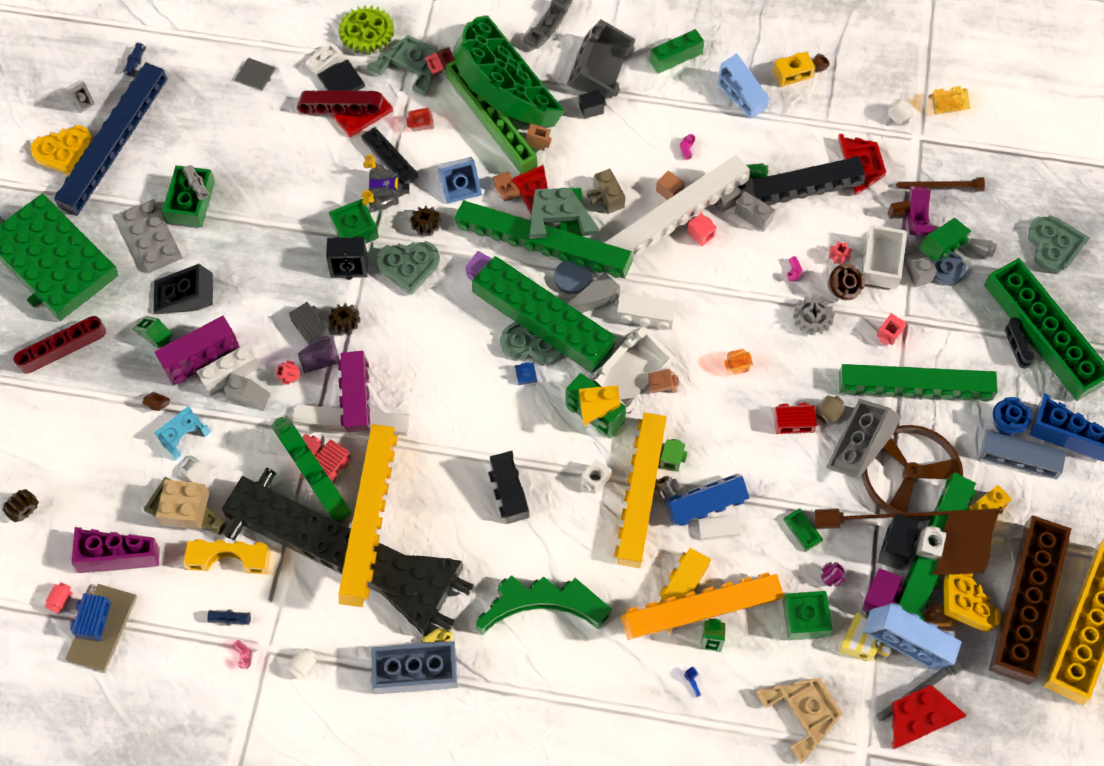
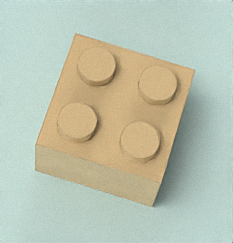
(182, 504)

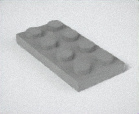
(151, 235)

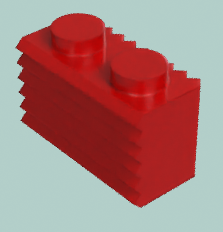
(795, 418)

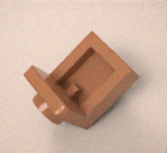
(505, 187)
(663, 381)

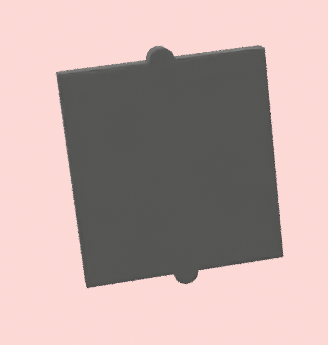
(255, 74)

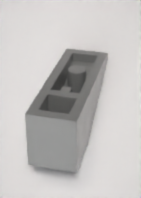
(597, 294)

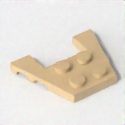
(812, 708)

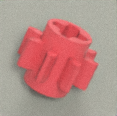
(840, 252)
(287, 372)

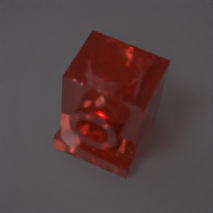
(416, 115)

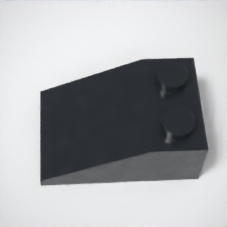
(184, 291)

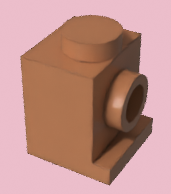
(538, 137)

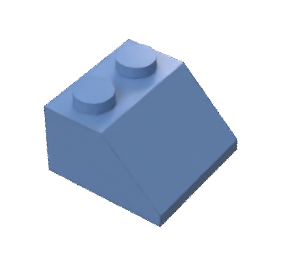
(459, 179)

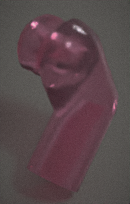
(245, 654)

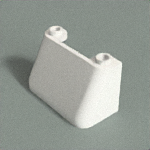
(630, 364)

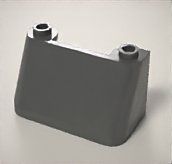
(601, 60)

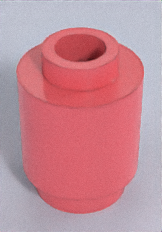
(58, 597)

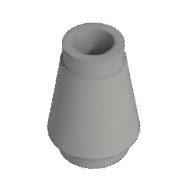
(983, 247)

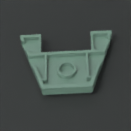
(411, 56)
(557, 206)

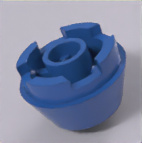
(1011, 416)

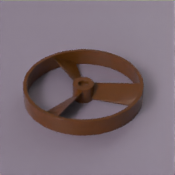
(914, 471)

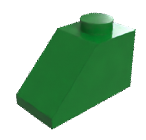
(153, 331)
(713, 635)

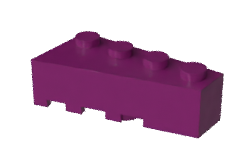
(354, 391)
(111, 551)

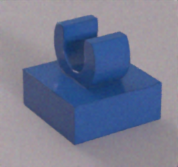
(525, 373)

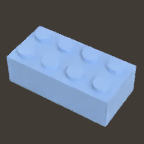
(912, 636)

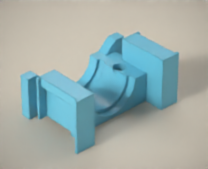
(177, 428)

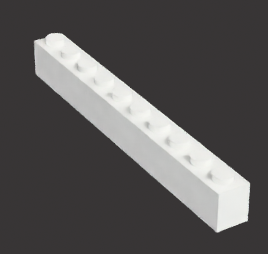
(682, 206)

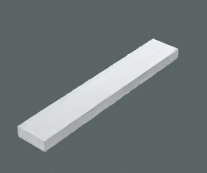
(330, 418)

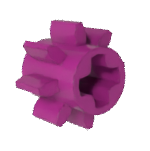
(832, 574)

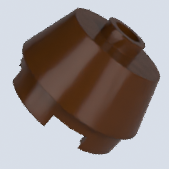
(846, 282)

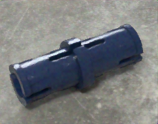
(134, 59)
(229, 617)

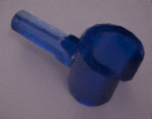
(690, 675)

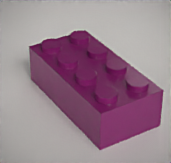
(197, 350)

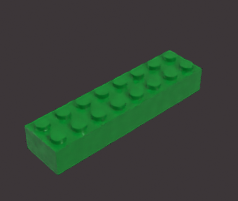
(543, 314)
(1047, 328)

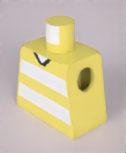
(860, 644)

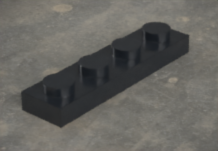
(389, 155)

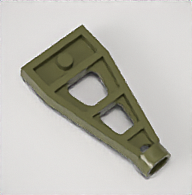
(217, 527)

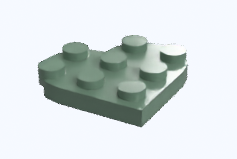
(1055, 243)
(409, 264)
(521, 343)

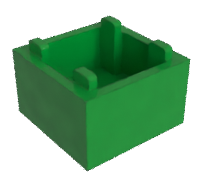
(354, 221)
(807, 615)

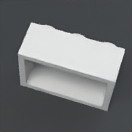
(884, 256)

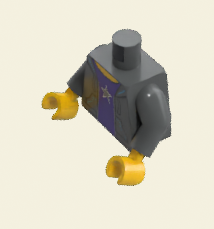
(383, 186)

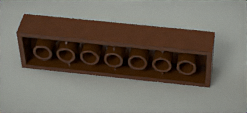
(1030, 600)

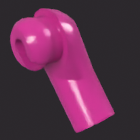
(686, 145)
(796, 269)

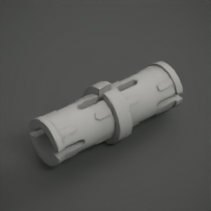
(195, 182)

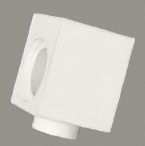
(599, 469)
(925, 549)

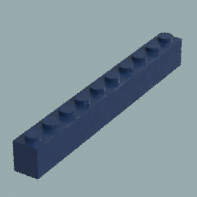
(110, 139)

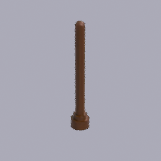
(976, 184)

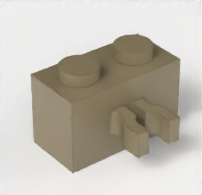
(608, 191)

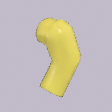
(438, 634)

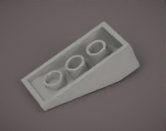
(863, 438)

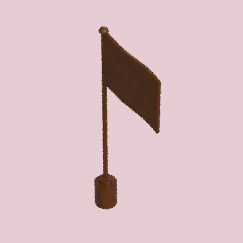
(966, 541)

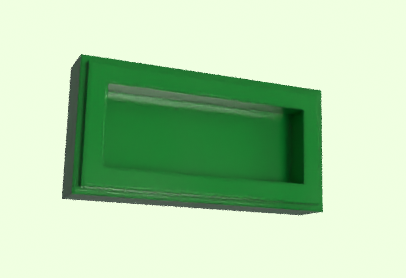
(803, 529)

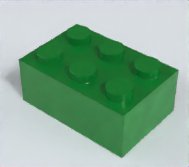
(182, 202)
(605, 425)

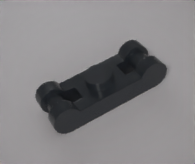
(1018, 343)

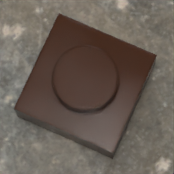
(898, 209)
(156, 401)

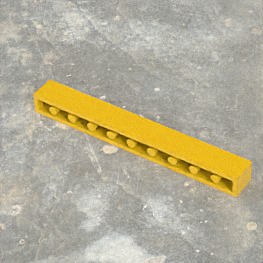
(367, 518)

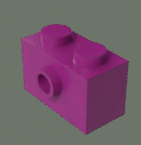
(883, 590)

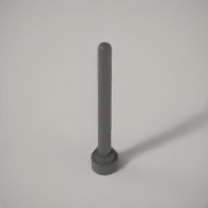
(947, 670)

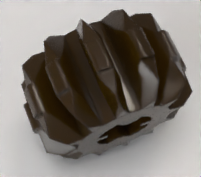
(425, 220)
(339, 323)
(20, 505)

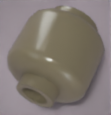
(830, 409)

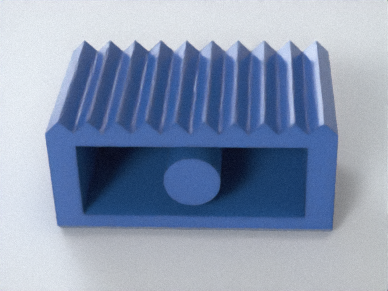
(90, 617)

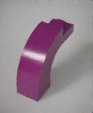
(918, 214)

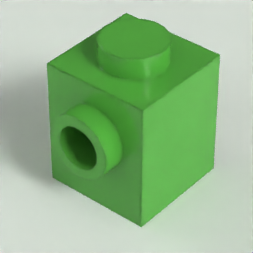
(673, 455)

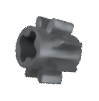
(667, 487)

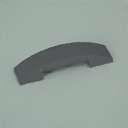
(548, 24)

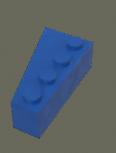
(1066, 429)

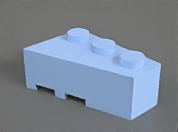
(742, 86)

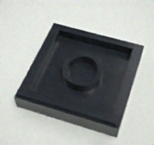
(341, 78)

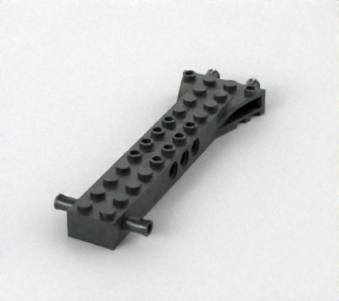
(410, 583)

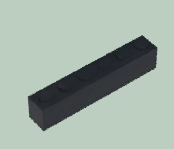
(809, 181)

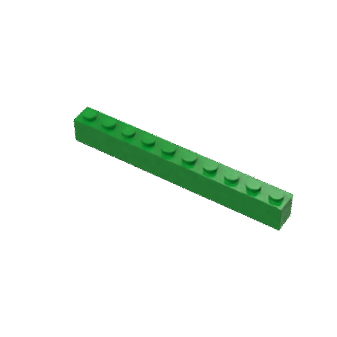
(558, 243)

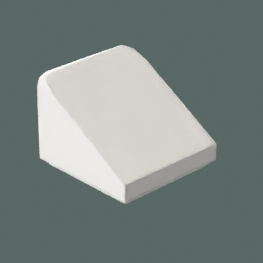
(192, 469)

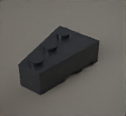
(508, 487)

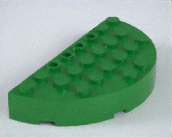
(502, 75)

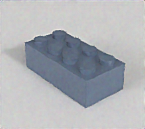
(414, 667)

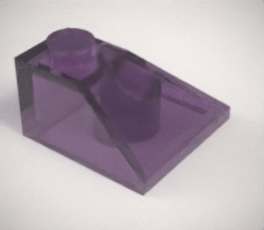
(319, 354)

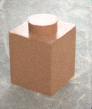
(669, 185)

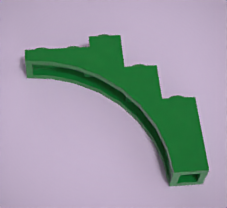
(311, 468)
(544, 595)

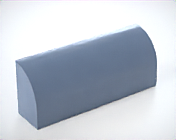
(1022, 454)

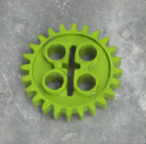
(366, 29)

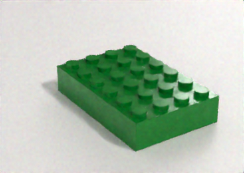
(53, 257)

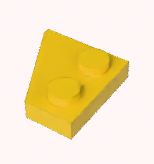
(597, 402)

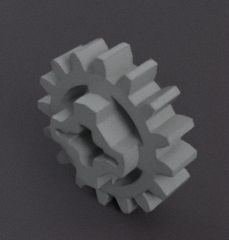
(820, 311)

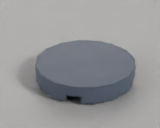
(949, 270)
(571, 277)

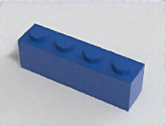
(707, 499)

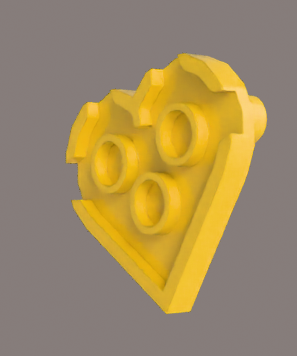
(63, 149)
(968, 603)

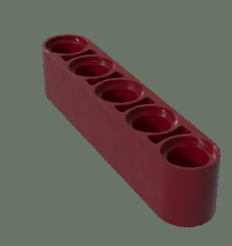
(340, 102)
(53, 351)

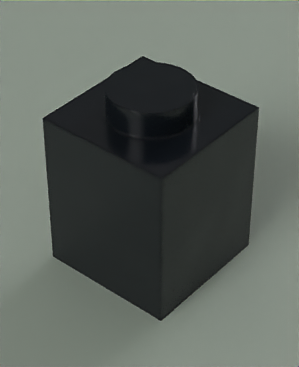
(592, 104)

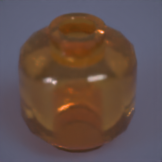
(738, 361)
(937, 617)

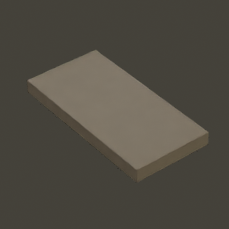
(98, 654)

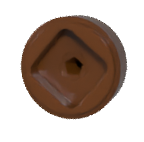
(821, 62)

